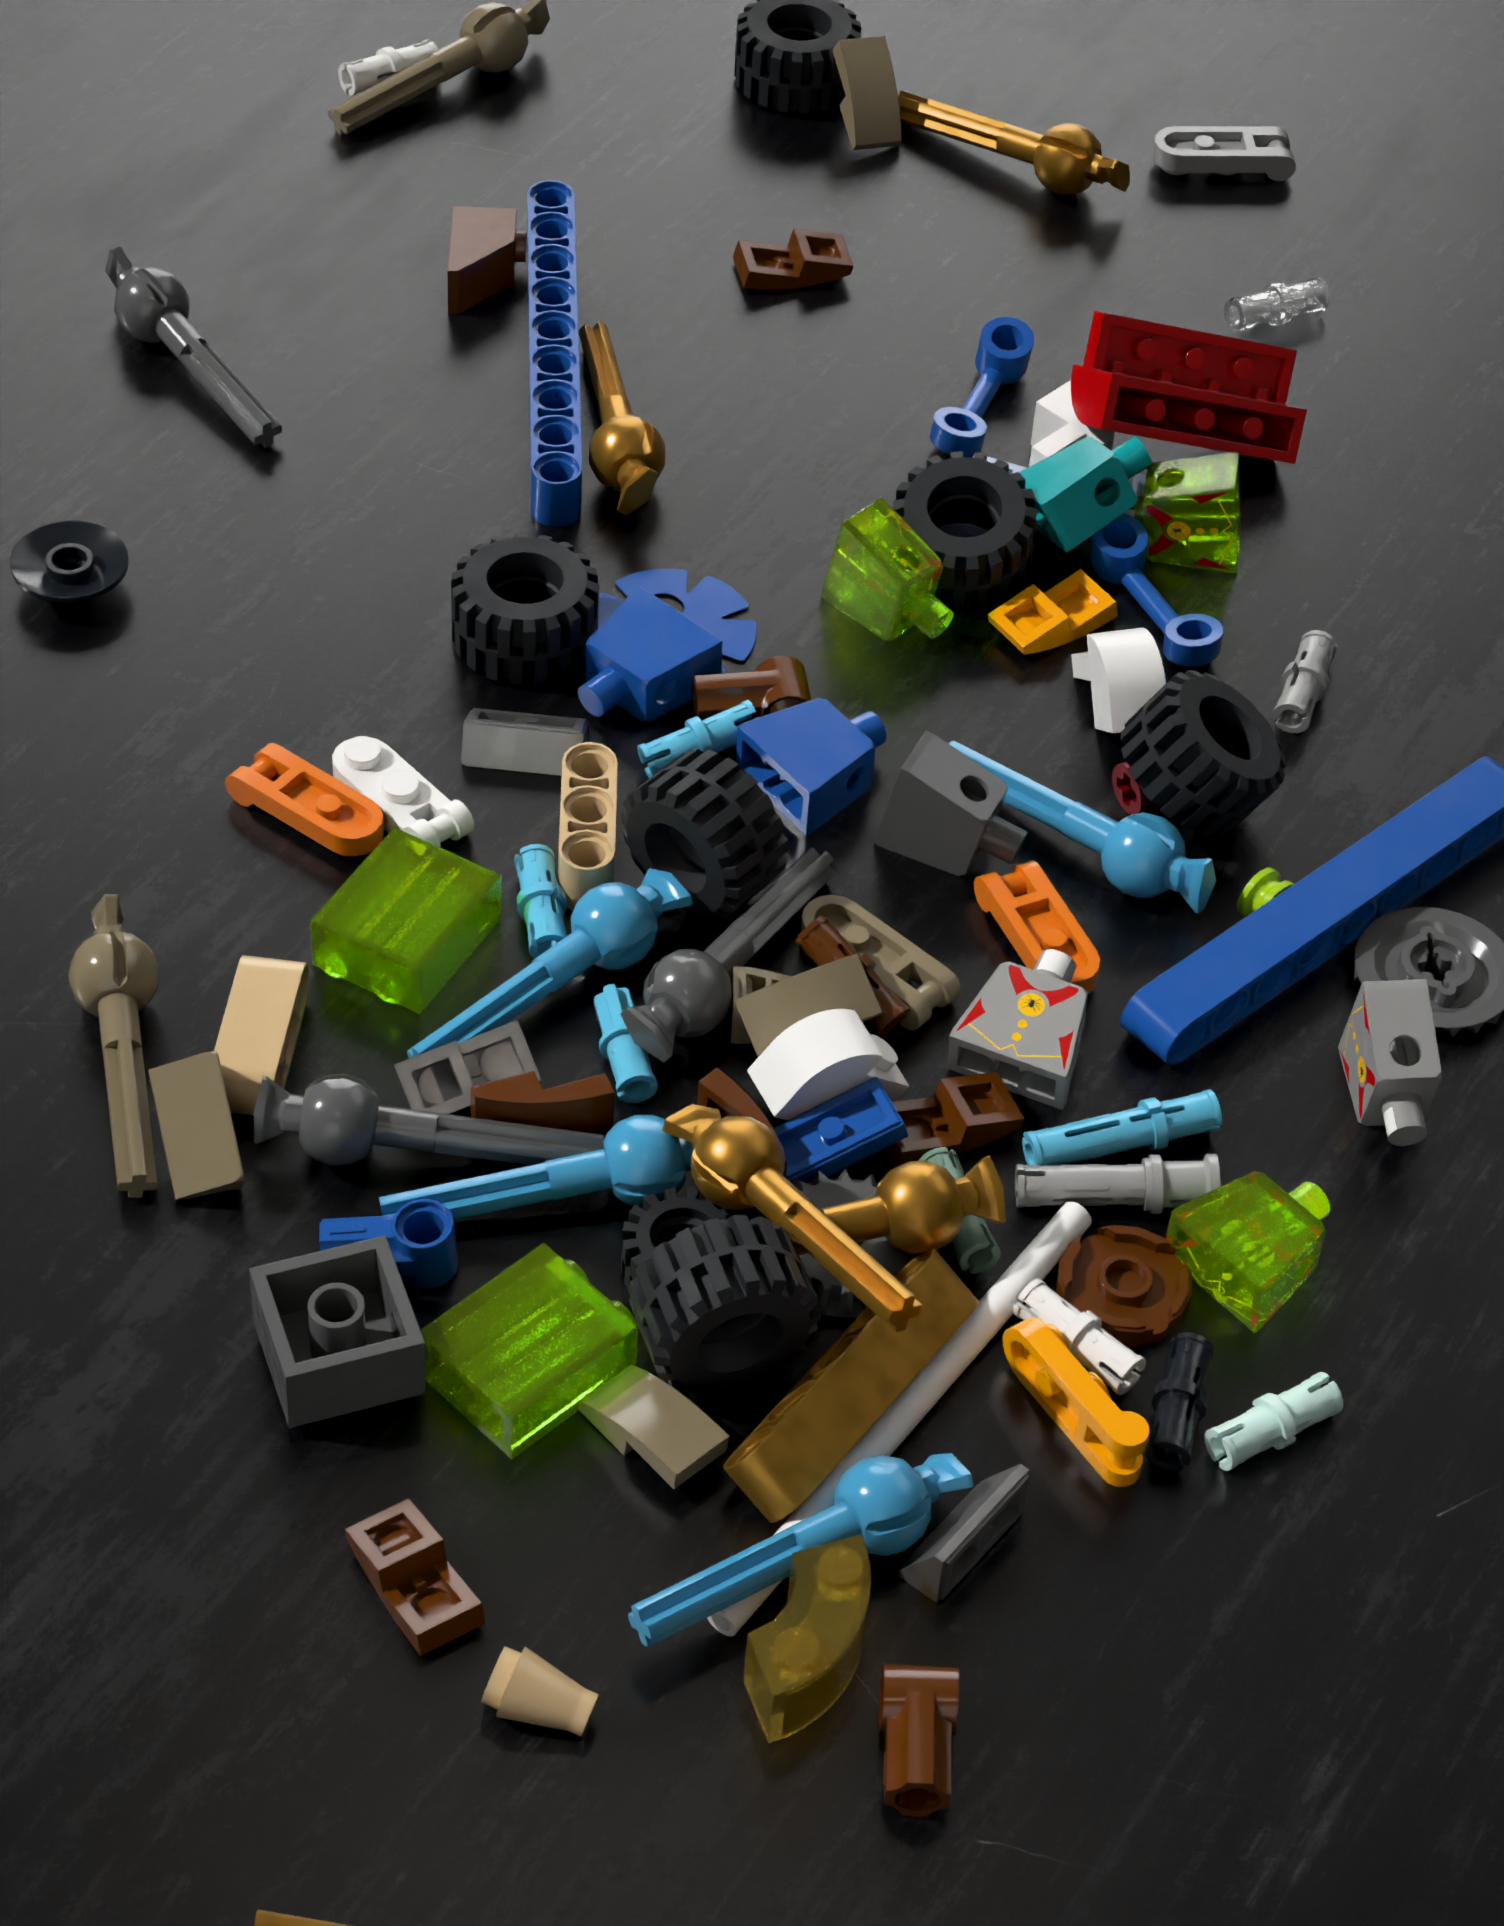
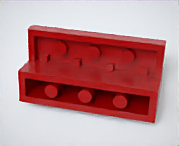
(1188, 388)

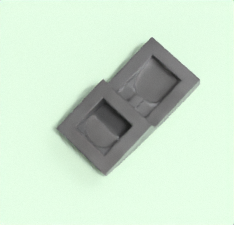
(444, 1076)

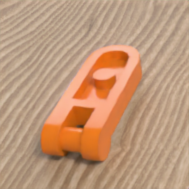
(308, 801)
(1037, 919)

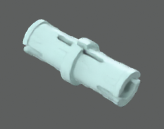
(1273, 1421)

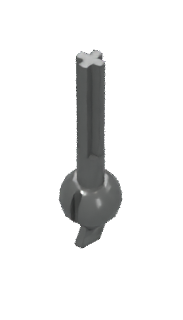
(156, 309)
(693, 988)
(343, 1120)

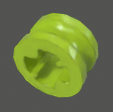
(1260, 890)

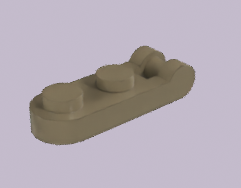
(894, 957)

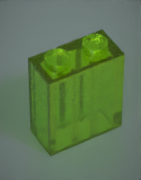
(406, 920)
(528, 1349)

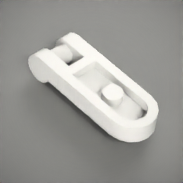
(400, 791)

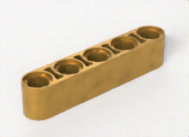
(847, 1391)

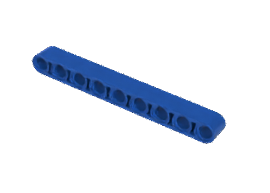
(553, 355)
(1318, 915)

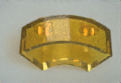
(815, 1643)

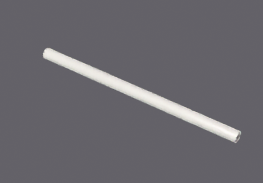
(933, 1380)

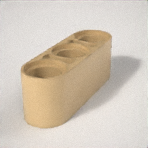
(587, 819)
(260, 1027)

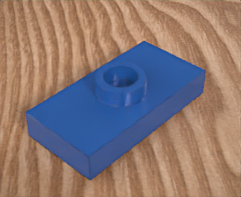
(840, 1132)

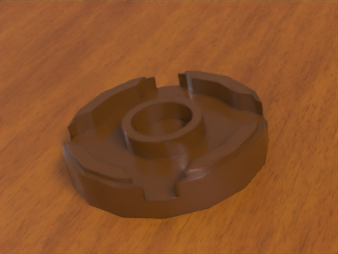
(1127, 1282)

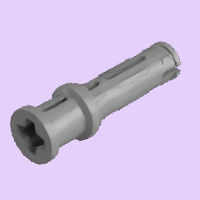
(1151, 1184)

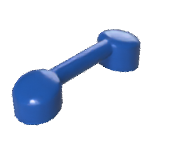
(1000, 360)
(1120, 558)

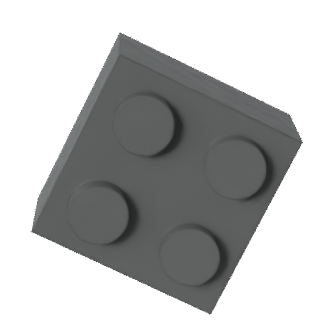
(337, 1331)

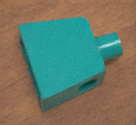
(1084, 488)

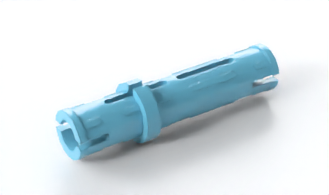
(1146, 1125)

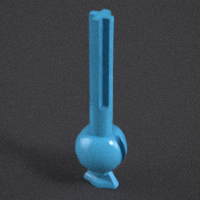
(1138, 854)
(609, 928)
(633, 1163)
(873, 1498)

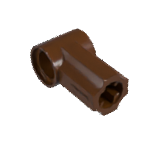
(771, 688)
(918, 1721)

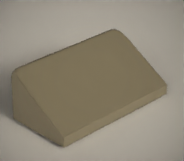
(196, 1126)

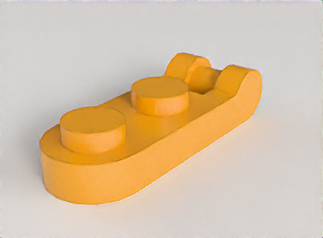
(1077, 1401)

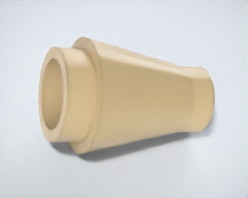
(537, 1693)

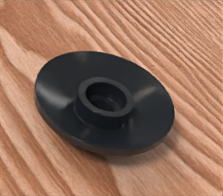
(69, 561)

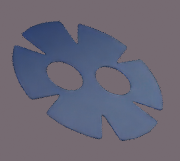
(703, 604)

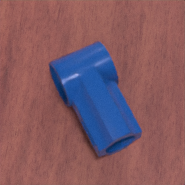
(418, 1236)

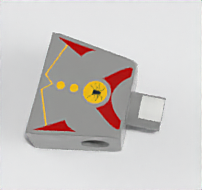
(1024, 1028)
(1392, 1057)

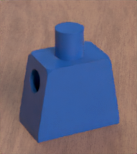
(646, 659)
(810, 759)

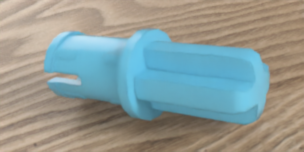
(627, 1060)

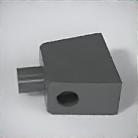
(947, 810)

